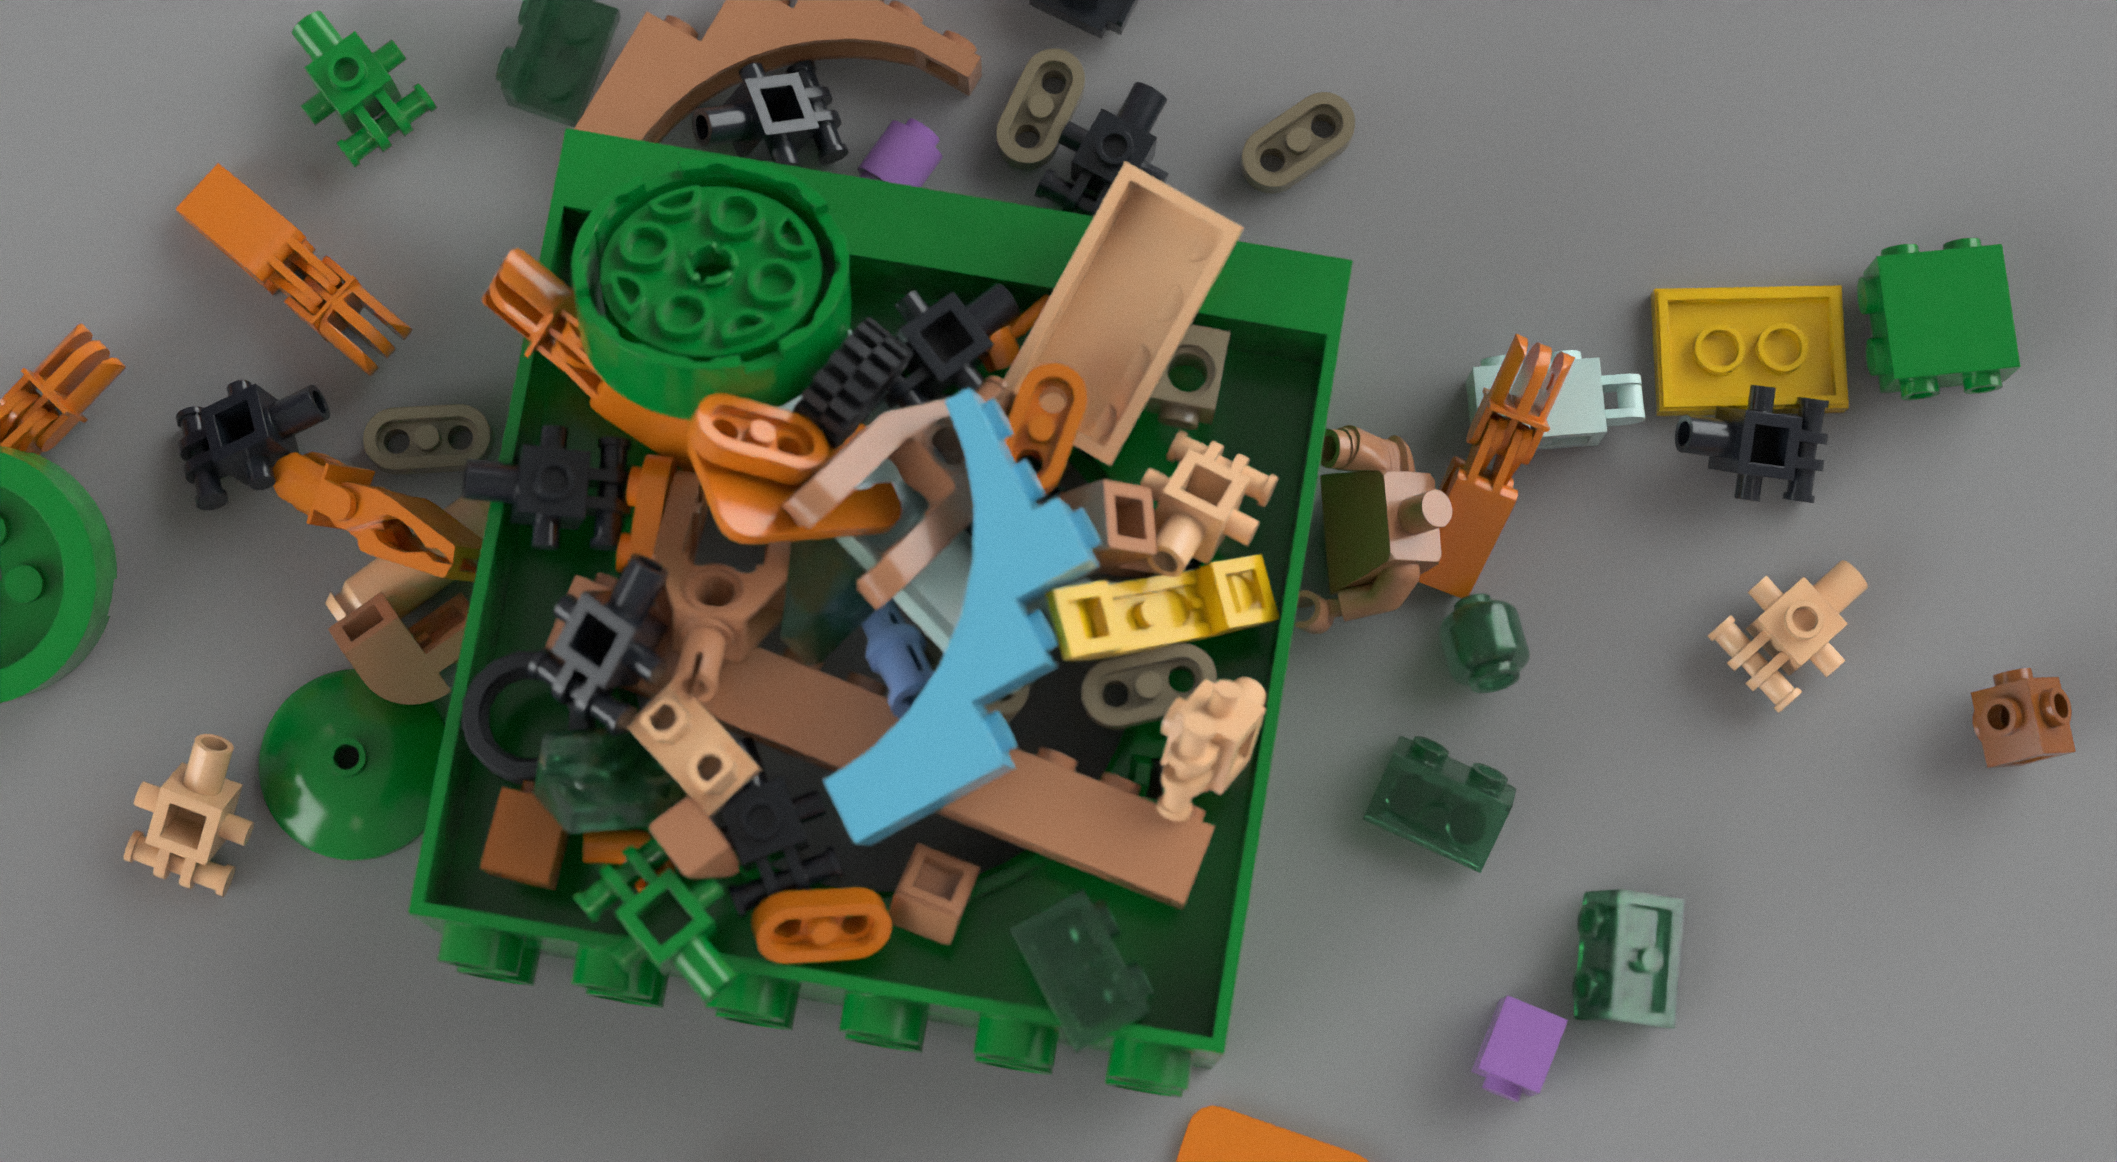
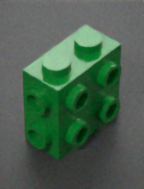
(1939, 319)

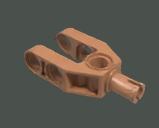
(907, 441)
(711, 606)

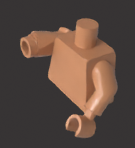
(1376, 526)

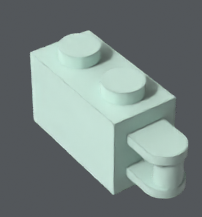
(1579, 409)

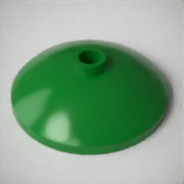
(360, 809)

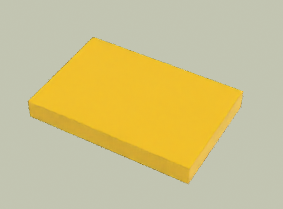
(1728, 338)

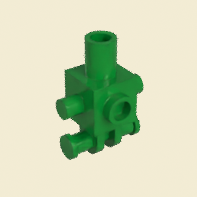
(357, 87)
(662, 919)

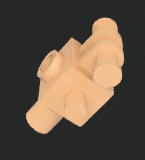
(1202, 503)
(1791, 630)
(1208, 741)
(192, 819)

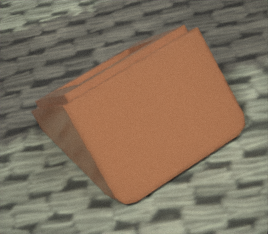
(694, 842)
(933, 894)

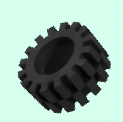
(853, 381)

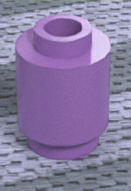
(902, 154)

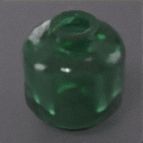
(1484, 643)

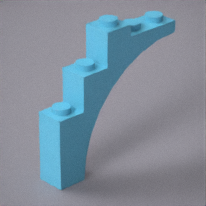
(1019, 554)

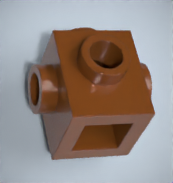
(2022, 719)

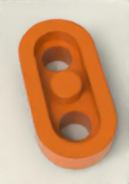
(1046, 433)
(757, 438)
(648, 493)
(814, 926)

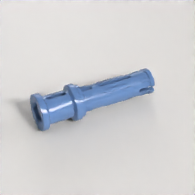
(898, 655)

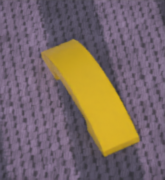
(1161, 610)

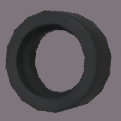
(476, 717)

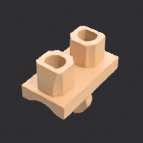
(693, 749)

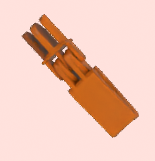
(271, 252)
(546, 315)
(69, 380)
(1484, 496)
(378, 517)

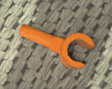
(1004, 339)

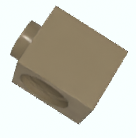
(1205, 351)

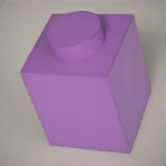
(1518, 1049)

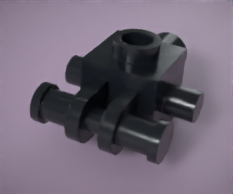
(774, 117)
(1104, 151)
(947, 342)
(243, 437)
(1759, 443)
(551, 488)
(606, 645)
(766, 827)

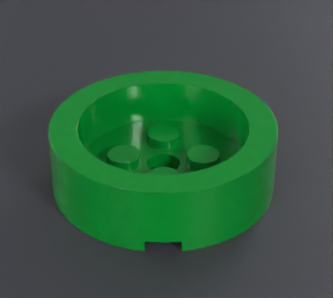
(742, 333)
(53, 573)

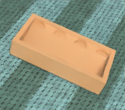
(1126, 303)

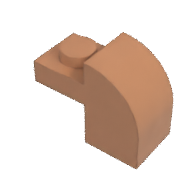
(1124, 524)
(400, 660)

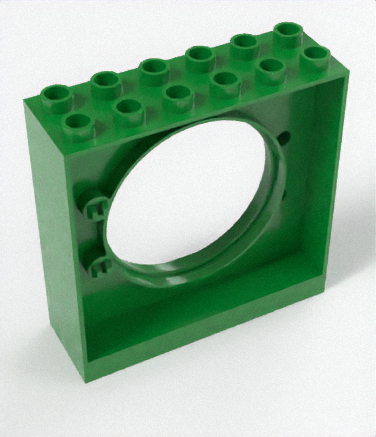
(903, 238)

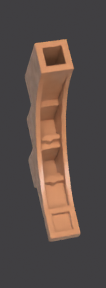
(671, 73)

